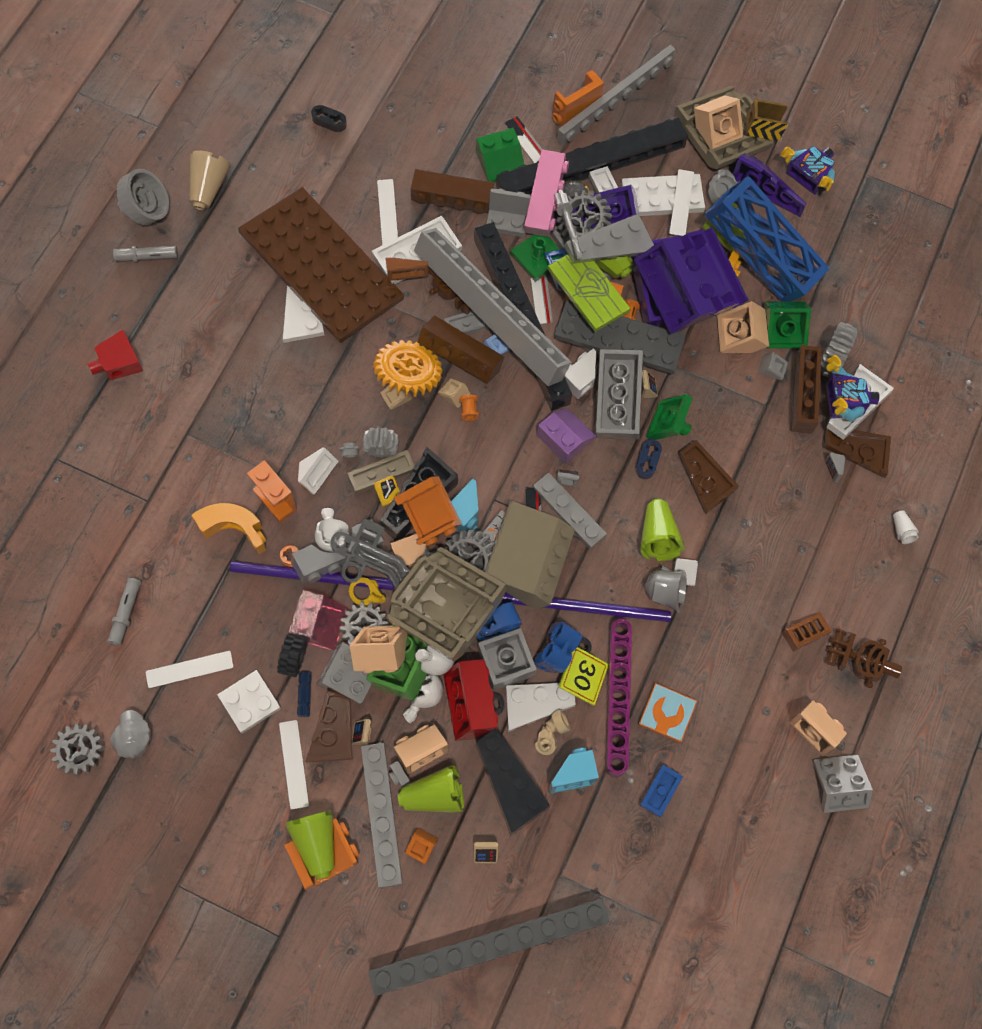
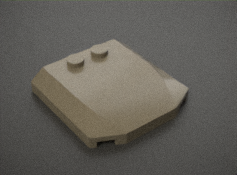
(729, 152)
(445, 602)

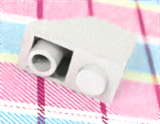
(582, 374)

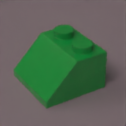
(499, 153)
(787, 323)

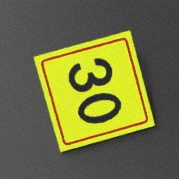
(584, 676)

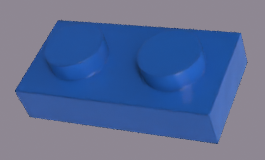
(661, 791)

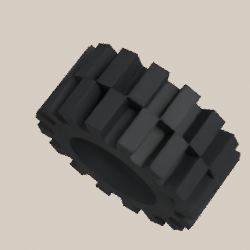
(292, 655)

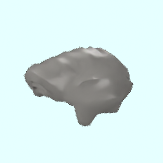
(720, 184)
(131, 736)

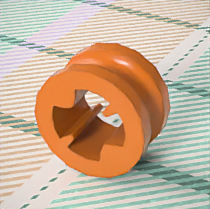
(289, 548)

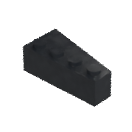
(430, 465)
(514, 789)

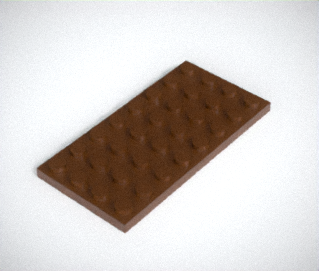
(321, 264)

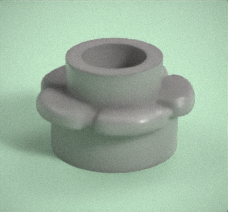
(349, 450)

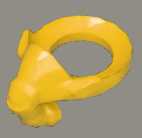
(375, 594)

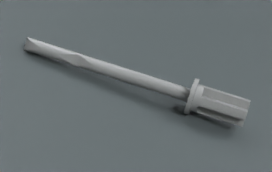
(564, 209)

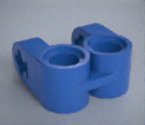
(500, 622)
(558, 653)

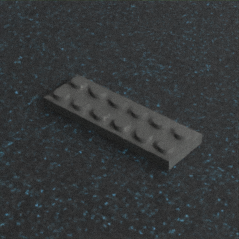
(659, 346)

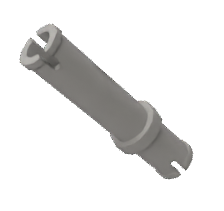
(145, 253)
(124, 611)

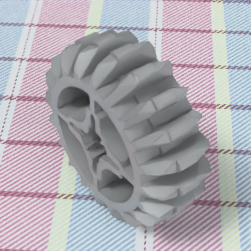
(593, 217)
(838, 345)
(466, 552)

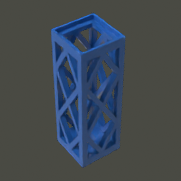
(778, 258)

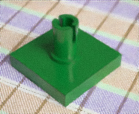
(531, 255)
(670, 418)

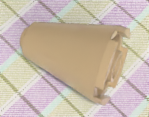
(205, 178)

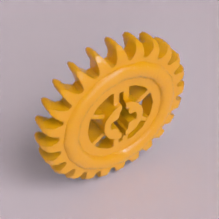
(405, 377)

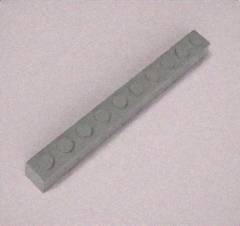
(492, 307)

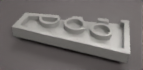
(612, 241)

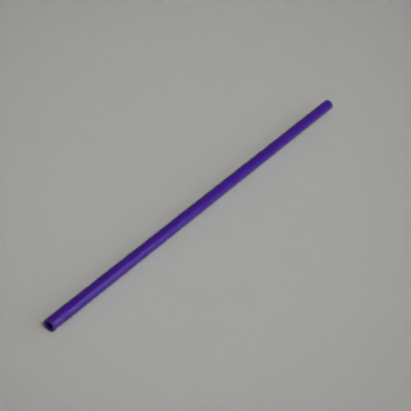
(560, 604)

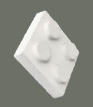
(249, 701)

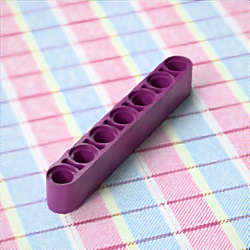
(618, 708)

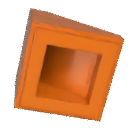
(421, 845)

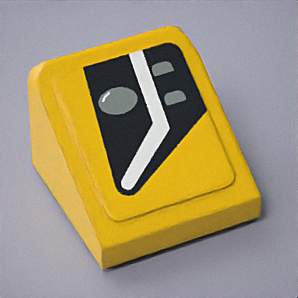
(386, 490)

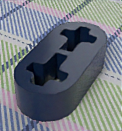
(643, 458)

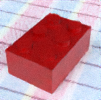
(470, 700)

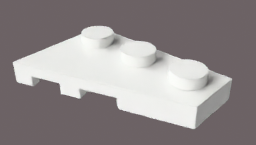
(534, 702)

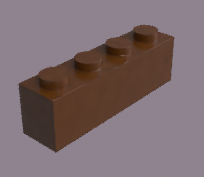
(451, 191)
(460, 349)
(806, 389)

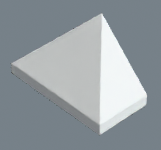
(316, 469)

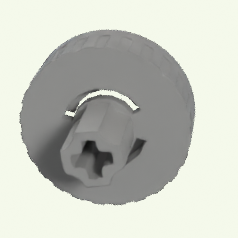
(139, 190)

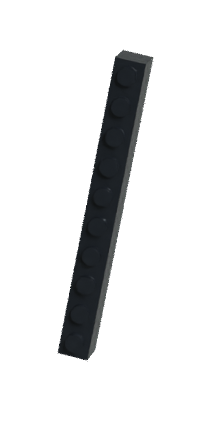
(614, 153)
(509, 284)

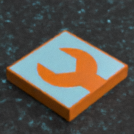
(667, 713)

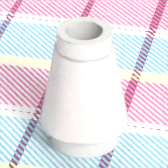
(905, 528)

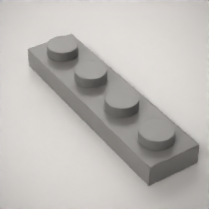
(569, 511)

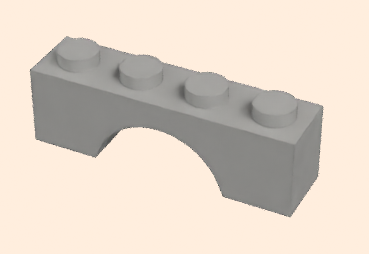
(313, 563)

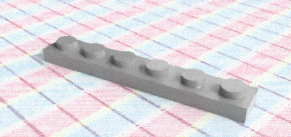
(381, 815)

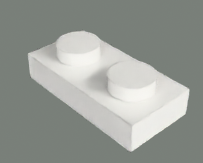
(602, 179)

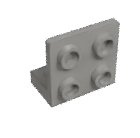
(508, 211)
(341, 676)
(843, 783)

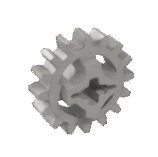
(356, 626)
(74, 758)

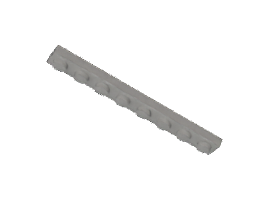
(615, 95)

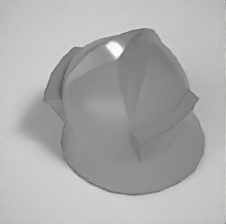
(667, 587)

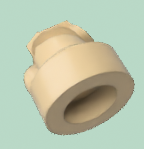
(546, 740)

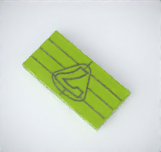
(589, 291)

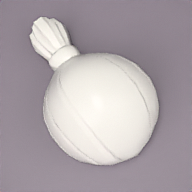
(327, 528)
(433, 661)
(428, 696)

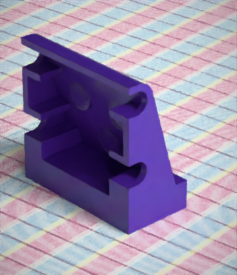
(690, 279)

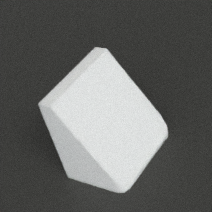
(689, 567)

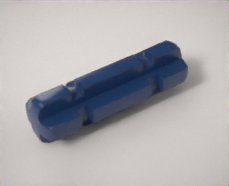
(304, 694)

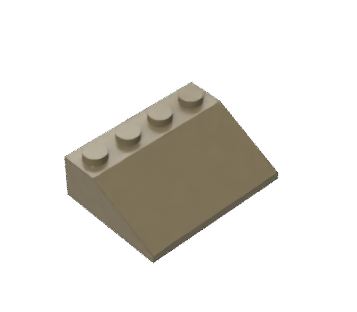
(530, 554)

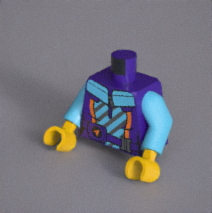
(811, 167)
(846, 393)

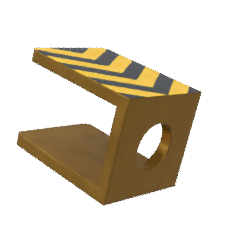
(765, 120)

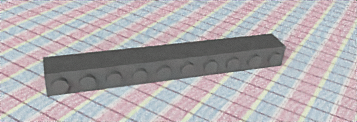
(488, 947)

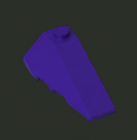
(770, 184)
(621, 201)

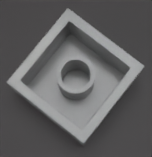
(507, 659)

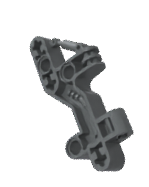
(366, 554)

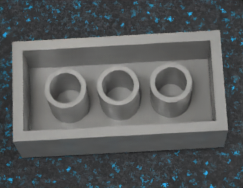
(619, 394)

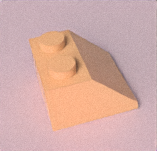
(719, 121)
(743, 329)
(378, 649)
(819, 728)
(421, 748)

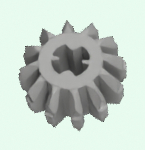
(380, 442)

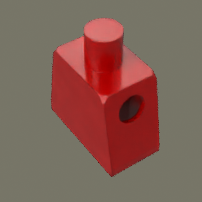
(115, 357)

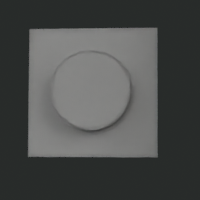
(398, 775)

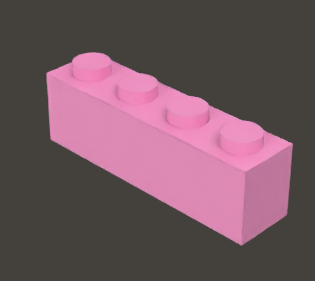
(542, 203)

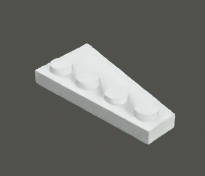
(299, 320)
(841, 426)

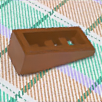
(405, 268)
(792, 639)

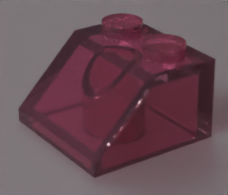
(318, 620)

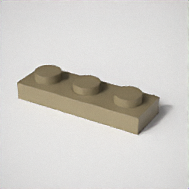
(395, 465)

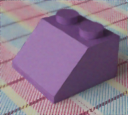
(564, 434)

